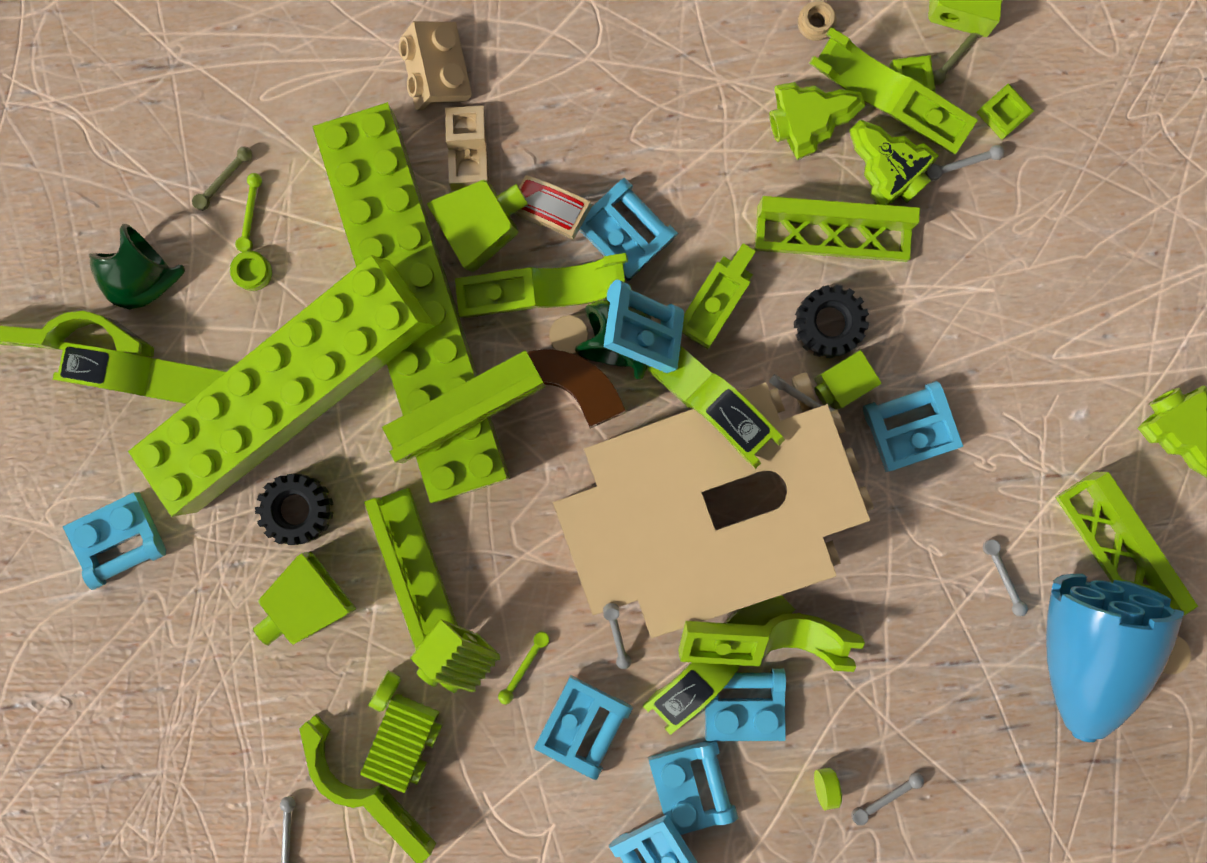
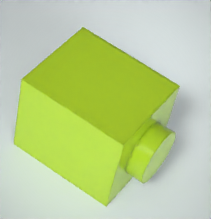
(846, 381)

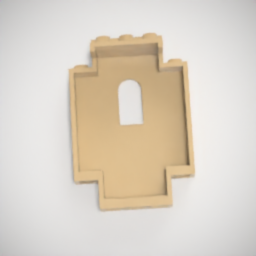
(652, 535)

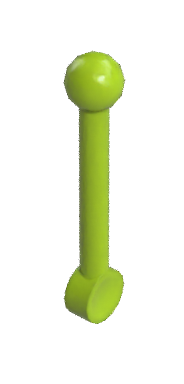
(244, 243)
(541, 640)

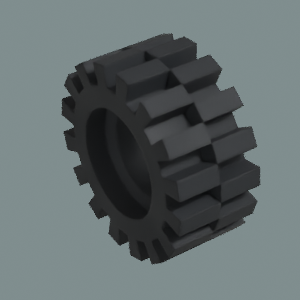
(854, 321)
(271, 504)

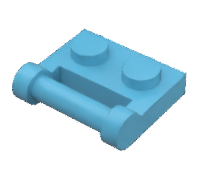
(614, 235)
(638, 336)
(916, 439)
(108, 529)
(749, 717)
(571, 721)
(679, 790)
(656, 842)

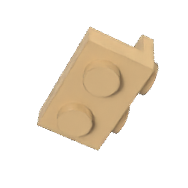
(434, 63)

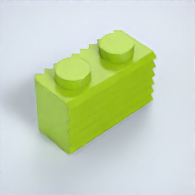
(454, 657)
(400, 744)

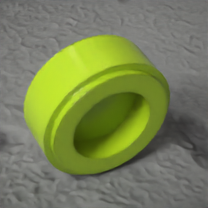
(251, 270)
(384, 691)
(828, 788)

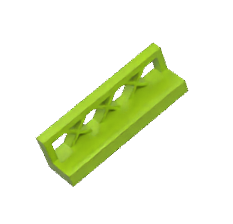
(837, 214)
(462, 407)
(1130, 532)
(410, 563)

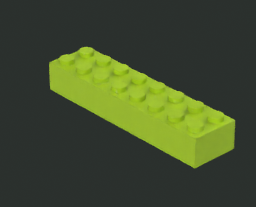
(281, 386)

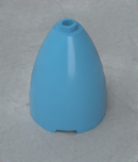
(1105, 650)

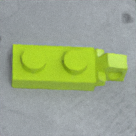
(717, 297)

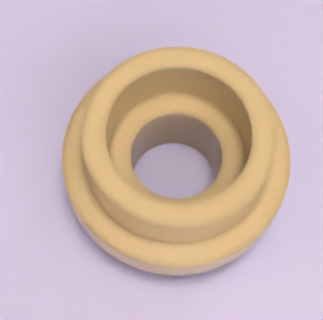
(816, 10)

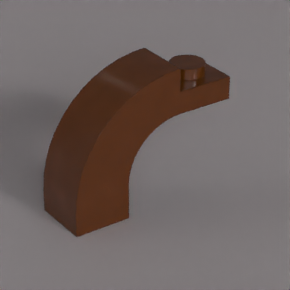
(582, 380)

